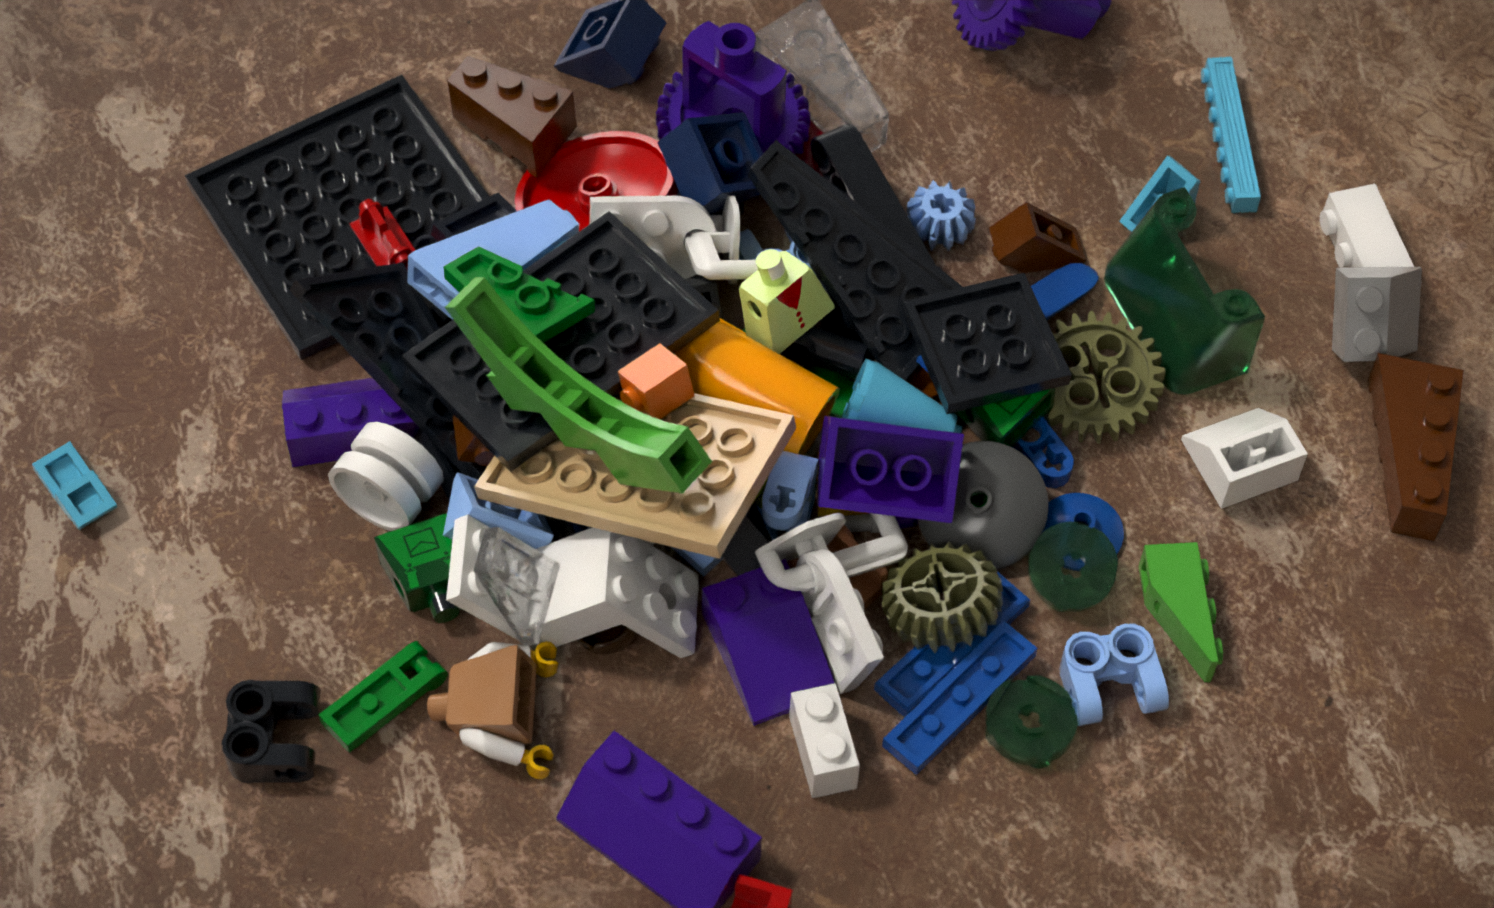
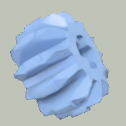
(941, 214)

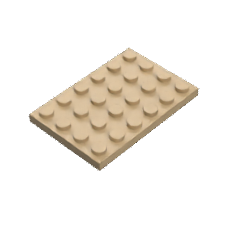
(702, 520)

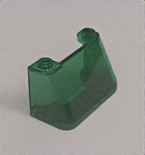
(1161, 289)

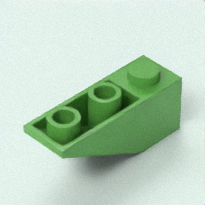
(1177, 598)

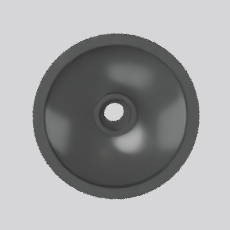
(1014, 509)

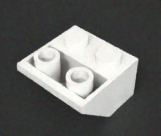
(1246, 455)

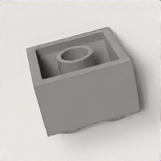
(1376, 312)

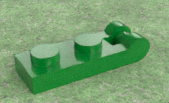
(382, 696)

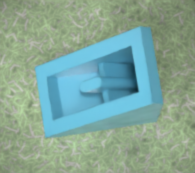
(1166, 178)

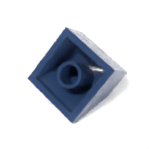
(612, 43)
(712, 159)

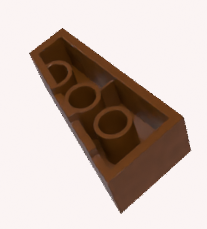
(1417, 434)

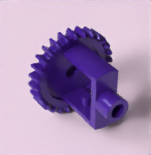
(996, 23)
(729, 76)

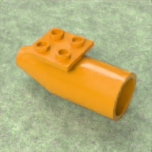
(741, 370)

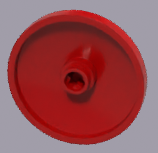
(598, 167)

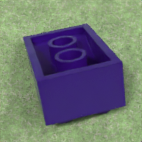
(764, 641)

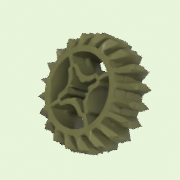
(969, 591)

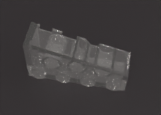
(821, 62)

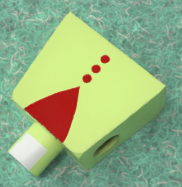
(782, 300)

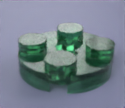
(1079, 542)
(1030, 745)

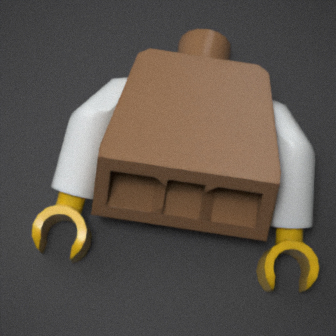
(494, 701)

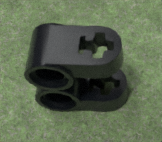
(271, 761)

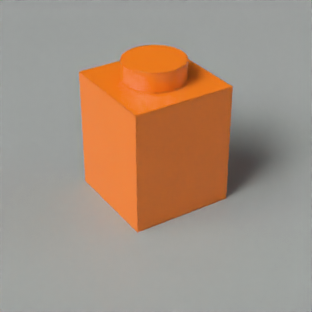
(656, 382)

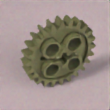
(1132, 367)

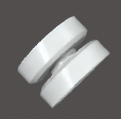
(386, 476)

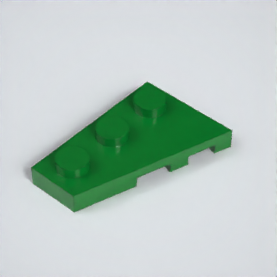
(536, 303)

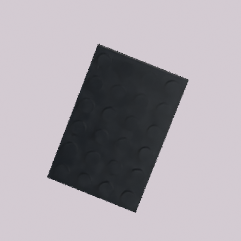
(636, 308)

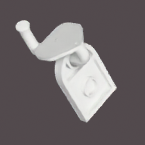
(683, 233)
(833, 603)

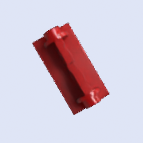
(381, 235)

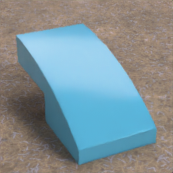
(74, 485)

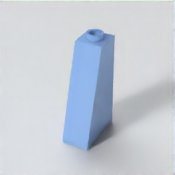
(516, 237)

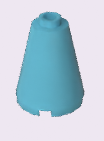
(889, 399)

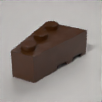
(513, 110)

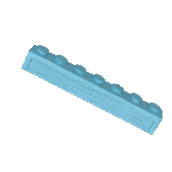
(1231, 135)

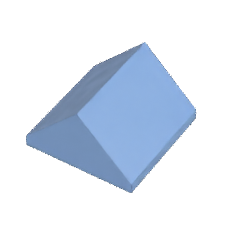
(522, 524)

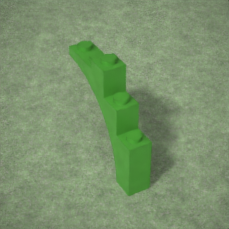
(583, 416)

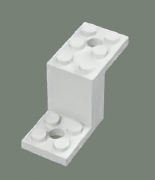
(599, 585)

